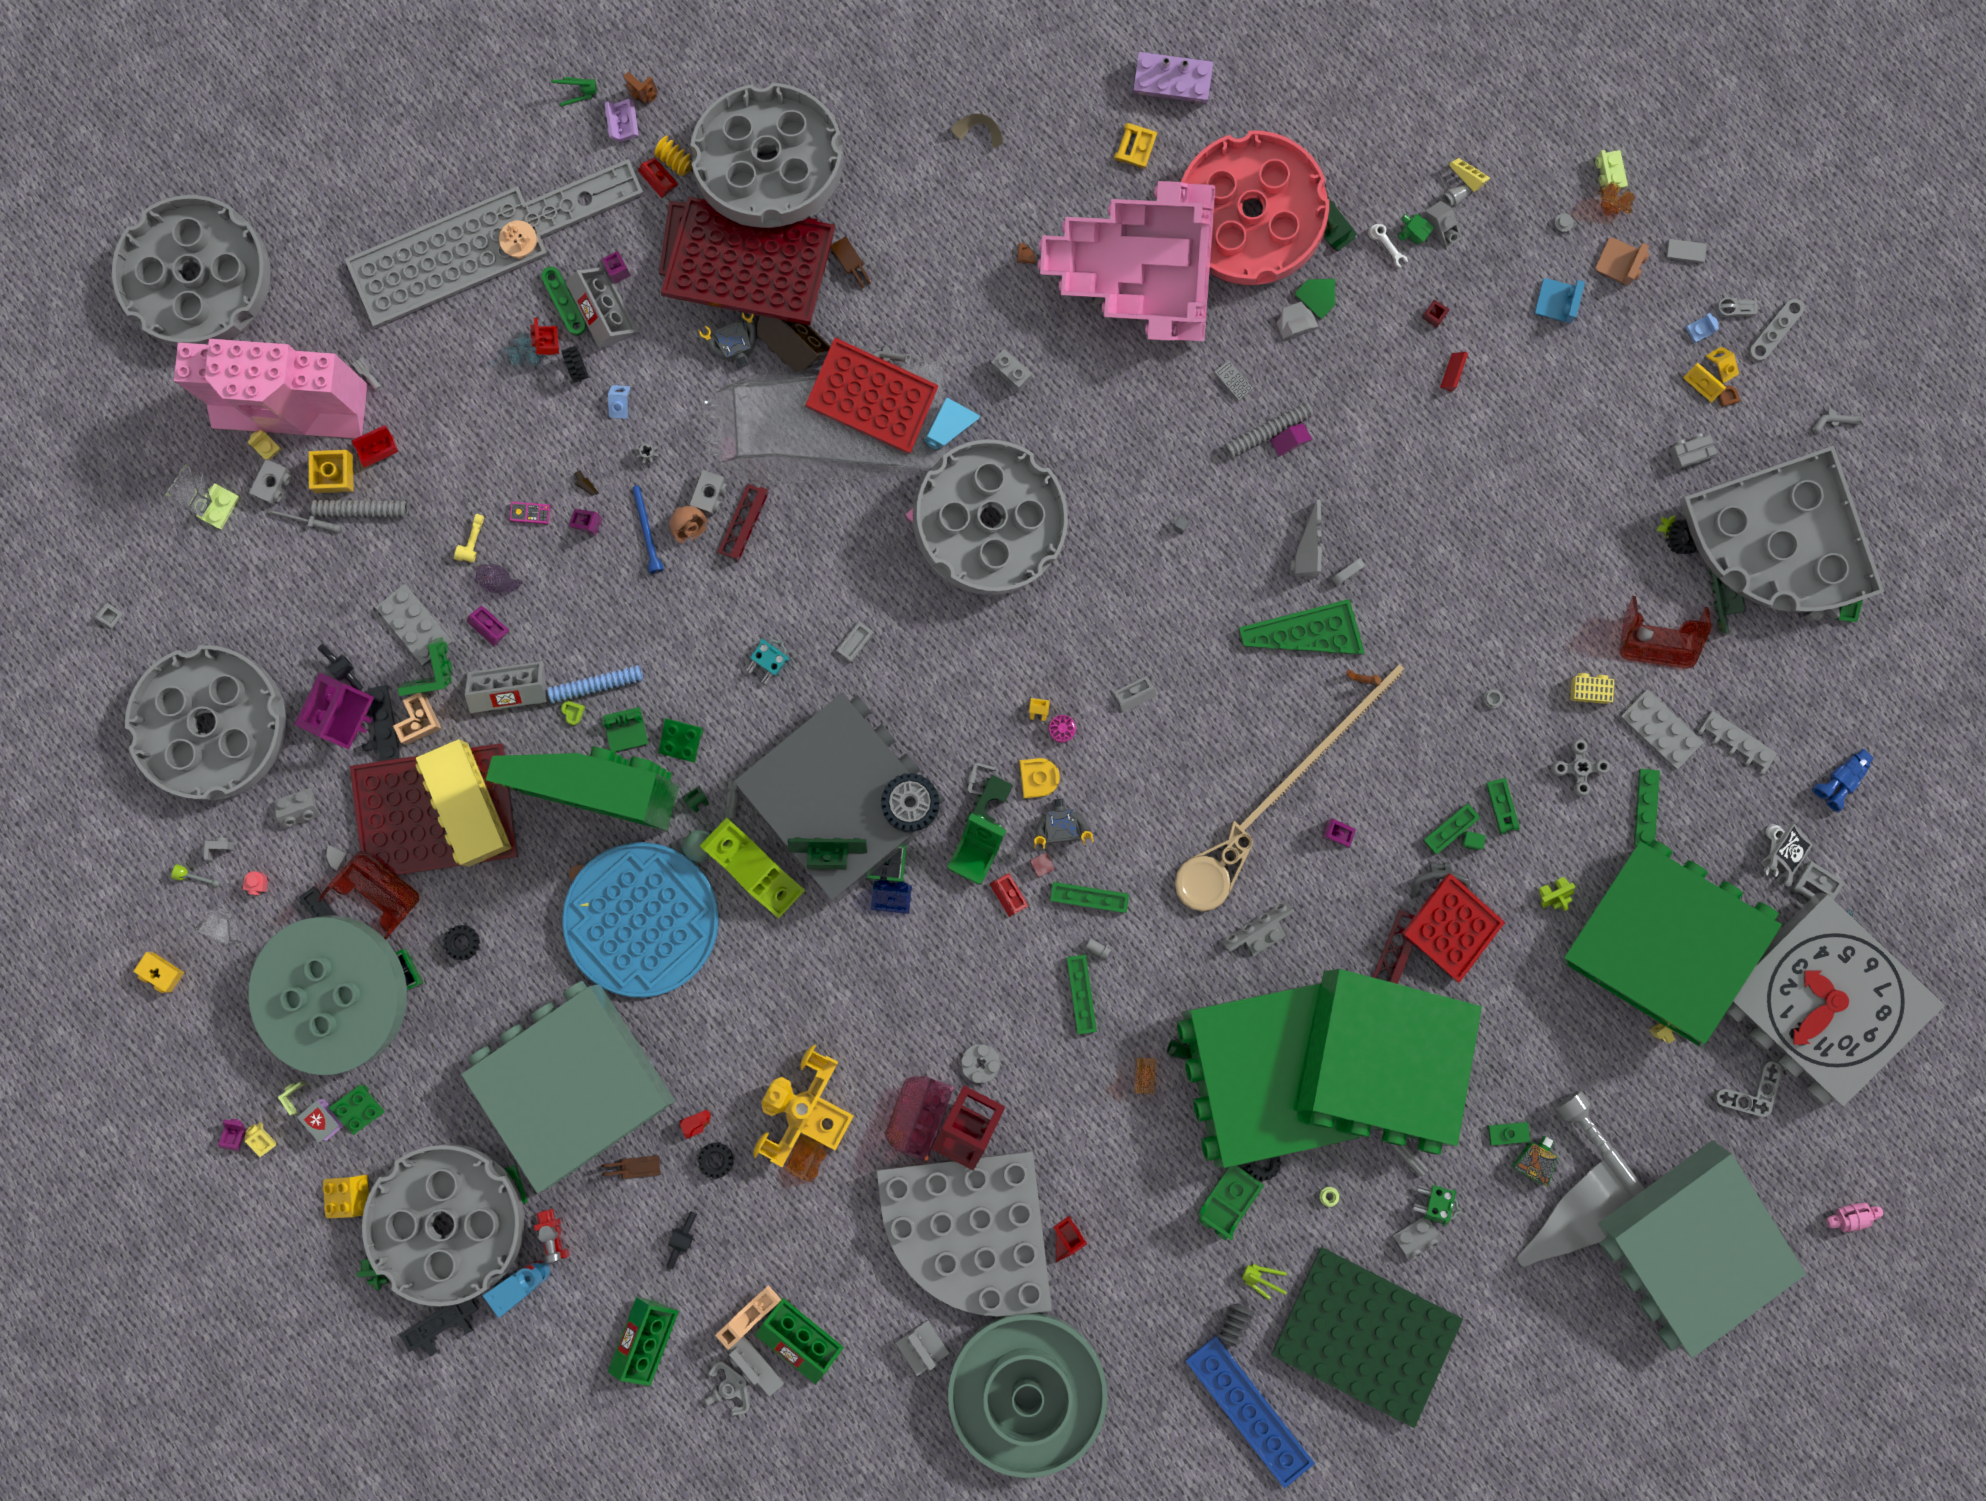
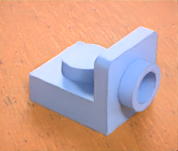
(1702, 328)

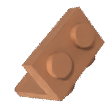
(1622, 261)

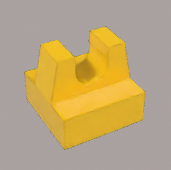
(1039, 706)

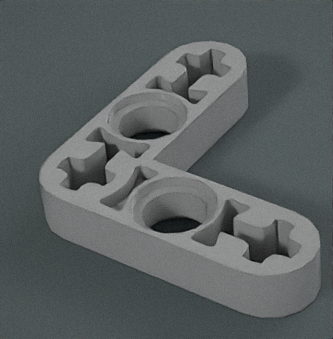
(1759, 1097)

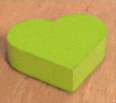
(573, 712)

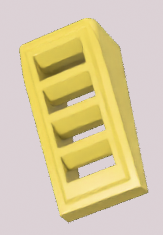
(1471, 176)

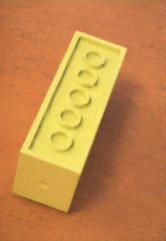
(462, 803)

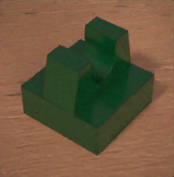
(694, 797)

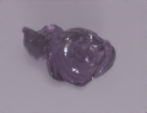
(496, 579)

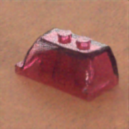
(918, 1116)

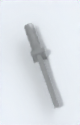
(312, 522)

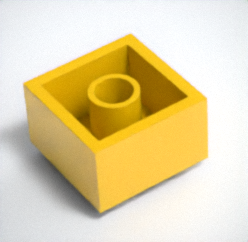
(331, 471)

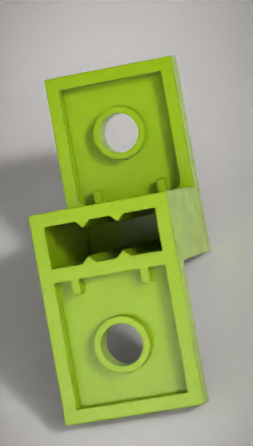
(752, 868)

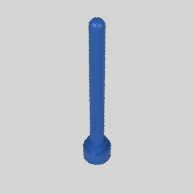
(654, 563)

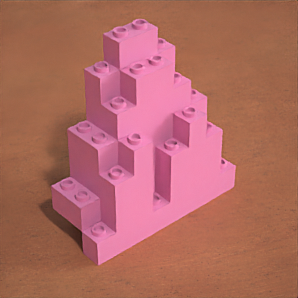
(1143, 259)

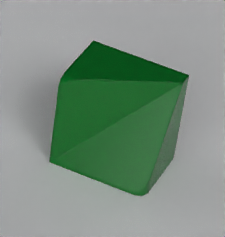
(1473, 840)

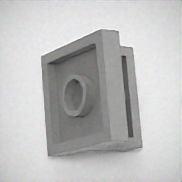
(922, 1348)

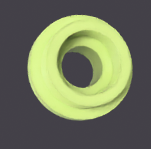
(1333, 1201)

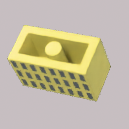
(1592, 689)

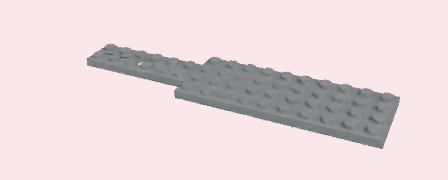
(466, 245)

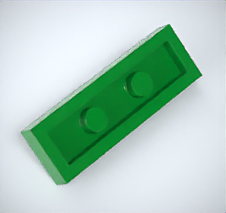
(1451, 829)

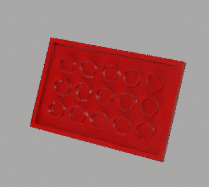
(871, 396)

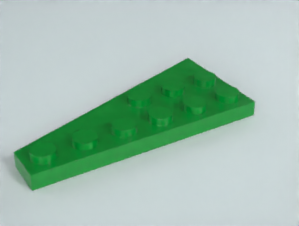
(1319, 629)

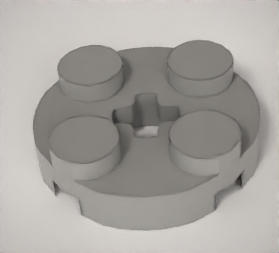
(978, 1074)

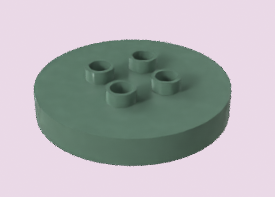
(327, 994)
(1027, 1395)

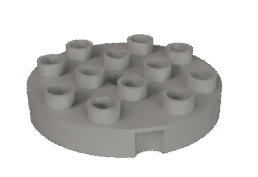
(767, 121)
(164, 244)
(950, 523)
(165, 717)
(402, 1234)

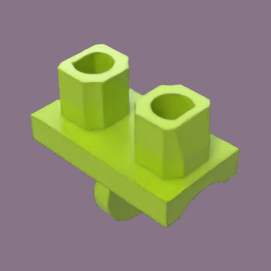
(1561, 896)

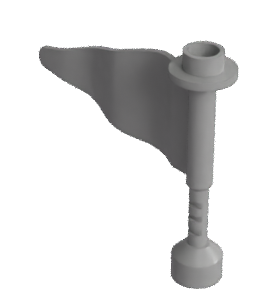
(1592, 1199)

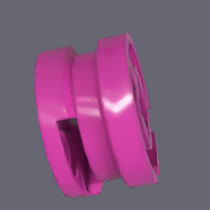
(1062, 728)

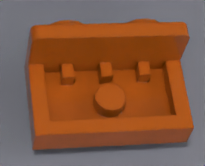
(643, 91)

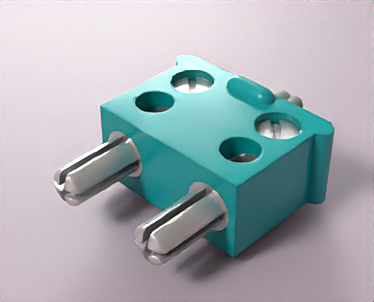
(770, 656)

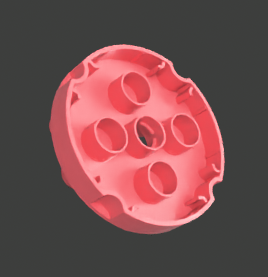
(1292, 198)

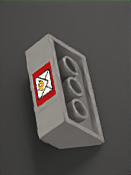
(601, 306)
(506, 687)

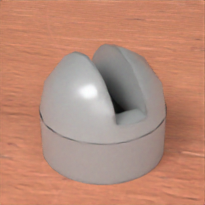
(1644, 634)

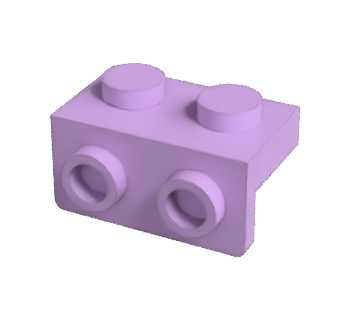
(621, 120)

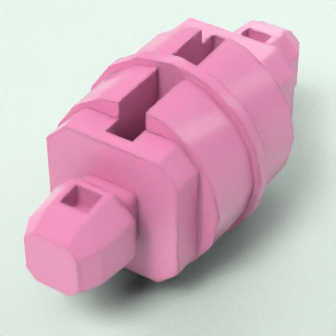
(1854, 1217)

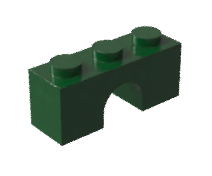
(994, 790)

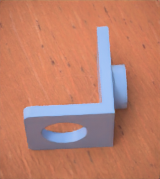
(618, 402)

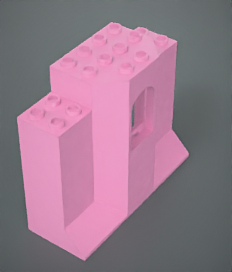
(273, 388)

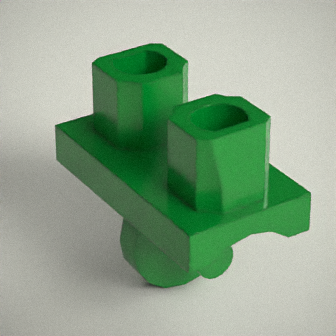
(367, 1270)

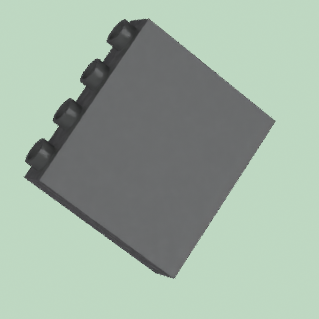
(830, 786)

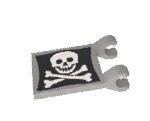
(1789, 853)

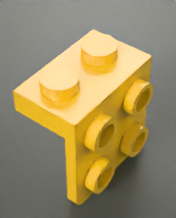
(345, 1196)

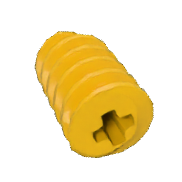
(673, 157)

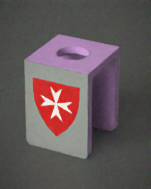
(320, 1120)

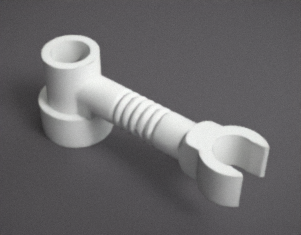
(1374, 235)
(1771, 832)

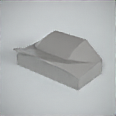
(1295, 321)

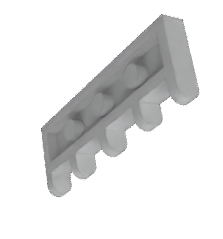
(1738, 741)

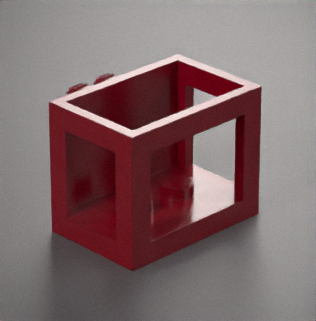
(966, 1131)

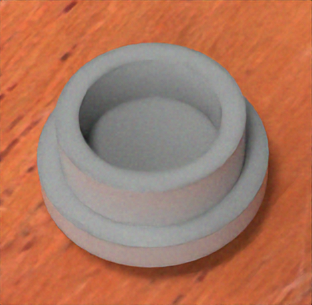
(1563, 222)
(1492, 698)

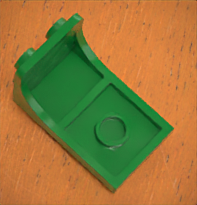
(977, 849)
(1229, 1201)

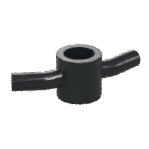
(340, 667)
(681, 1240)

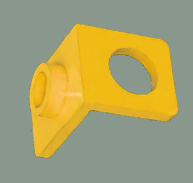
(1726, 363)

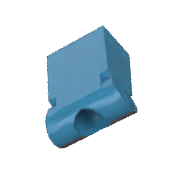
(517, 1287)

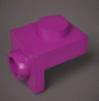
(232, 1135)

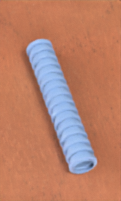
(595, 684)

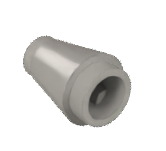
(1455, 195)

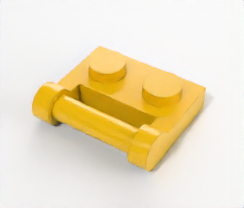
(1141, 148)

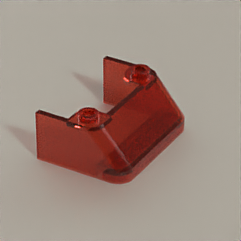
(1667, 646)
(378, 886)

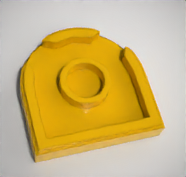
(1038, 777)

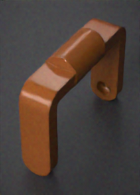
(1376, 680)

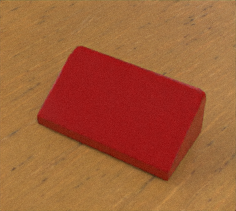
(657, 177)
(1454, 371)
(1009, 894)

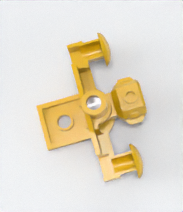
(803, 1111)

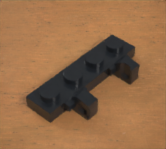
(386, 740)
(425, 1332)

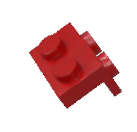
(544, 338)
(375, 446)

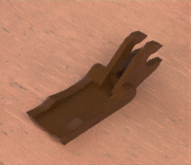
(849, 259)
(635, 1167)

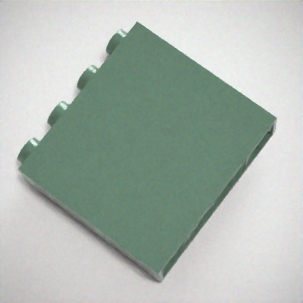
(566, 1085)
(1700, 1250)

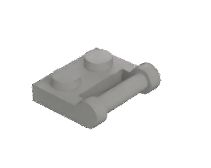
(1819, 879)

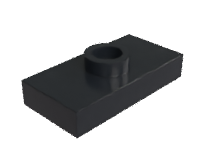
(314, 906)

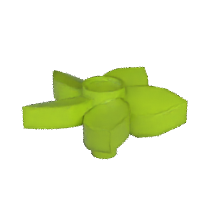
(1665, 524)

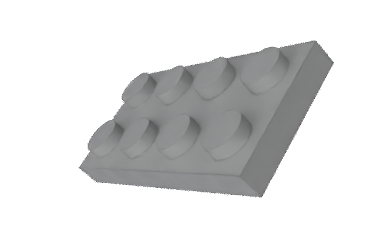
(411, 622)
(1661, 729)

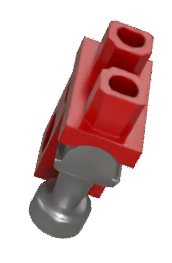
(550, 1236)

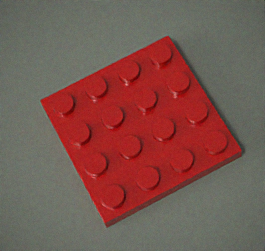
(1453, 927)

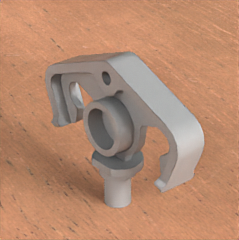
(731, 1387)

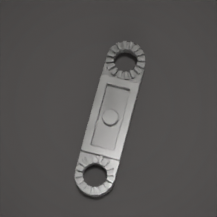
(1776, 330)

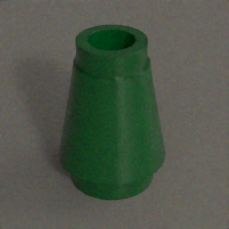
(1178, 1050)

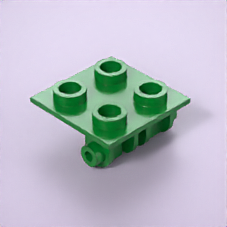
(625, 729)
(680, 740)
(356, 1109)

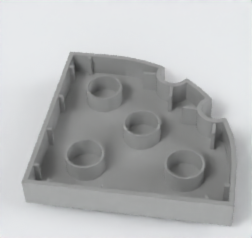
(1786, 536)
(970, 1232)

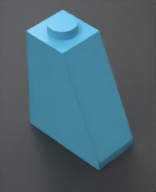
(949, 423)

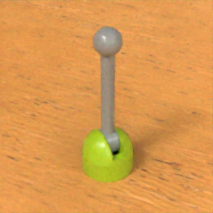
(180, 873)

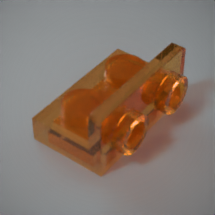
(806, 1159)

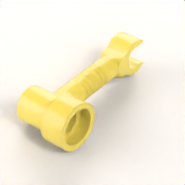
(467, 553)

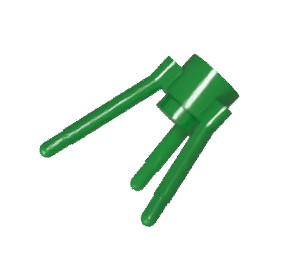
(587, 86)

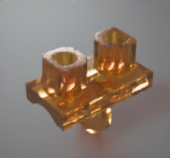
(1609, 195)
(1145, 1075)

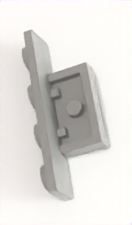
(1260, 932)
(754, 1366)

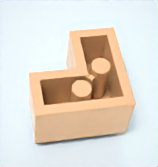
(421, 720)

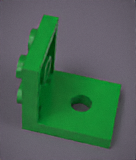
(441, 669)

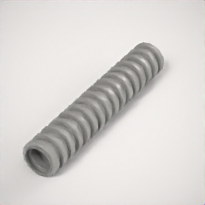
(1269, 429)
(359, 508)

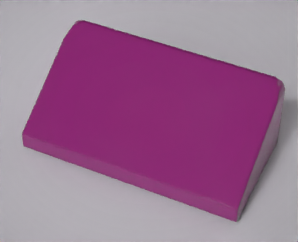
(487, 625)

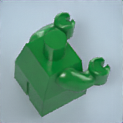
(1415, 228)

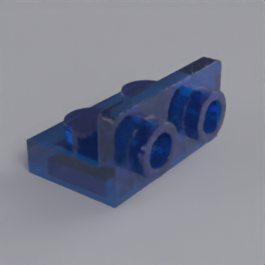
(891, 897)

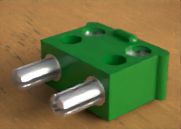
(1440, 1205)

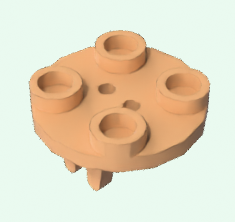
(511, 233)

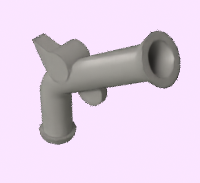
(887, 355)
(1835, 420)

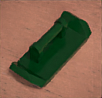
(1338, 230)

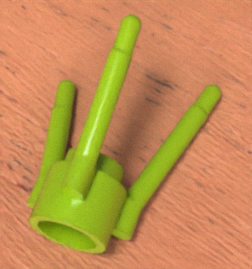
(1252, 1276)

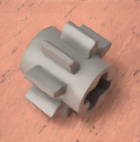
(653, 454)

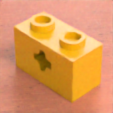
(168, 973)

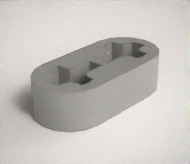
(1348, 572)

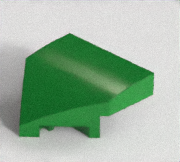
(1318, 295)

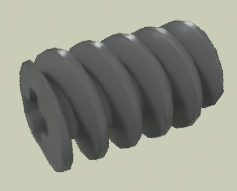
(1235, 1325)

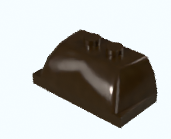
(793, 342)

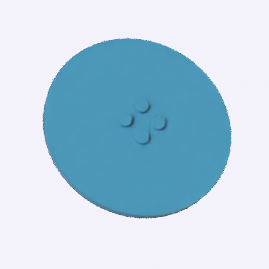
(645, 919)

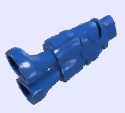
(1847, 776)

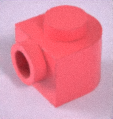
(255, 882)

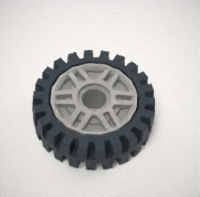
(910, 818)

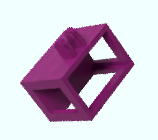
(334, 711)

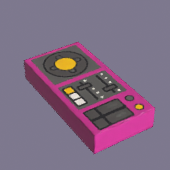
(529, 513)

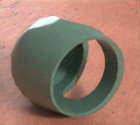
(691, 846)

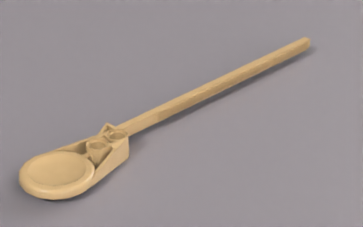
(1204, 881)

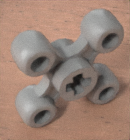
(1572, 768)

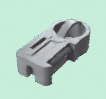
(1740, 307)

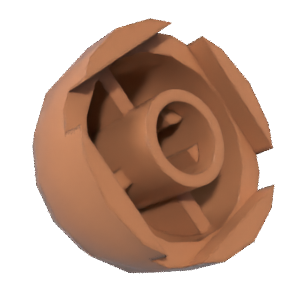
(687, 522)

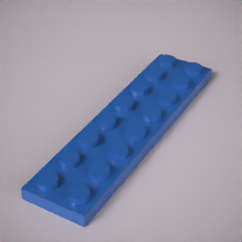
(1250, 1411)

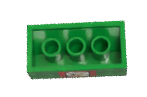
(799, 1341)
(642, 1342)

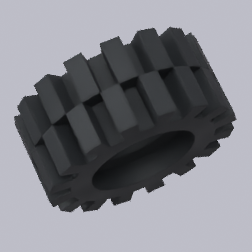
(574, 364)
(1675, 538)
(449, 942)
(704, 1164)
(1264, 1174)

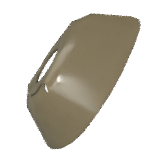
(963, 125)

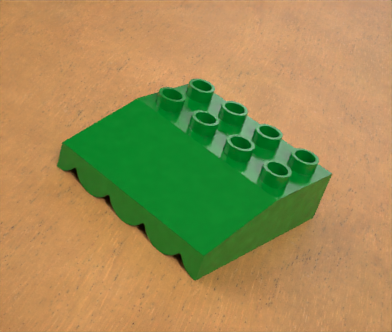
(596, 783)

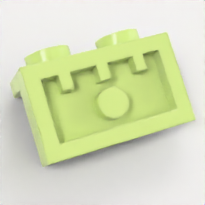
(1611, 168)
(220, 507)

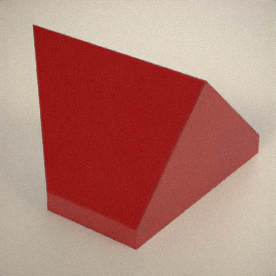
(1068, 1239)

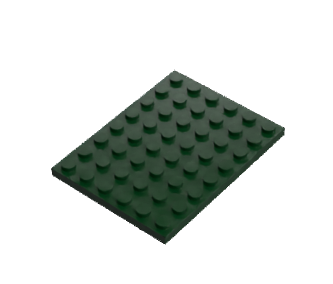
(1367, 1337)

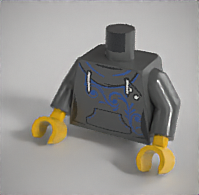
(733, 340)
(1061, 826)

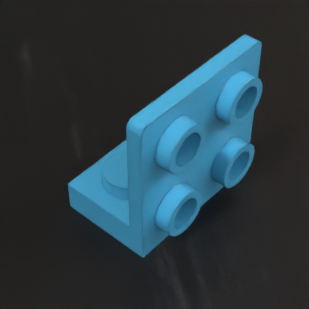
(1559, 300)

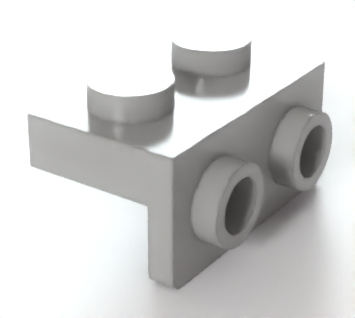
(296, 808)
(1417, 1238)

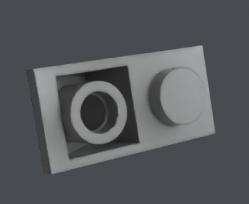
(1444, 223)

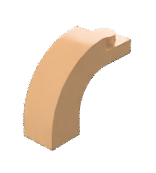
(747, 1317)

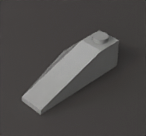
(1308, 554)

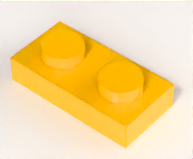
(1704, 382)

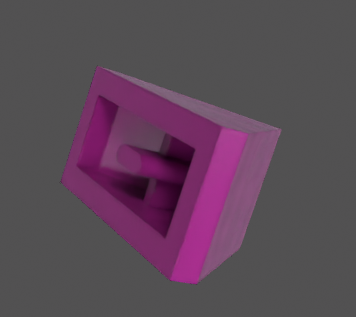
(616, 267)
(1291, 439)
(585, 521)
(1338, 832)

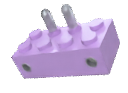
(1173, 77)

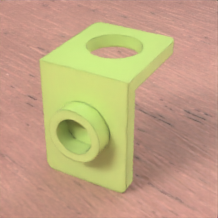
(284, 1097)

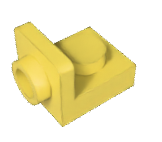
(264, 444)
(259, 1139)

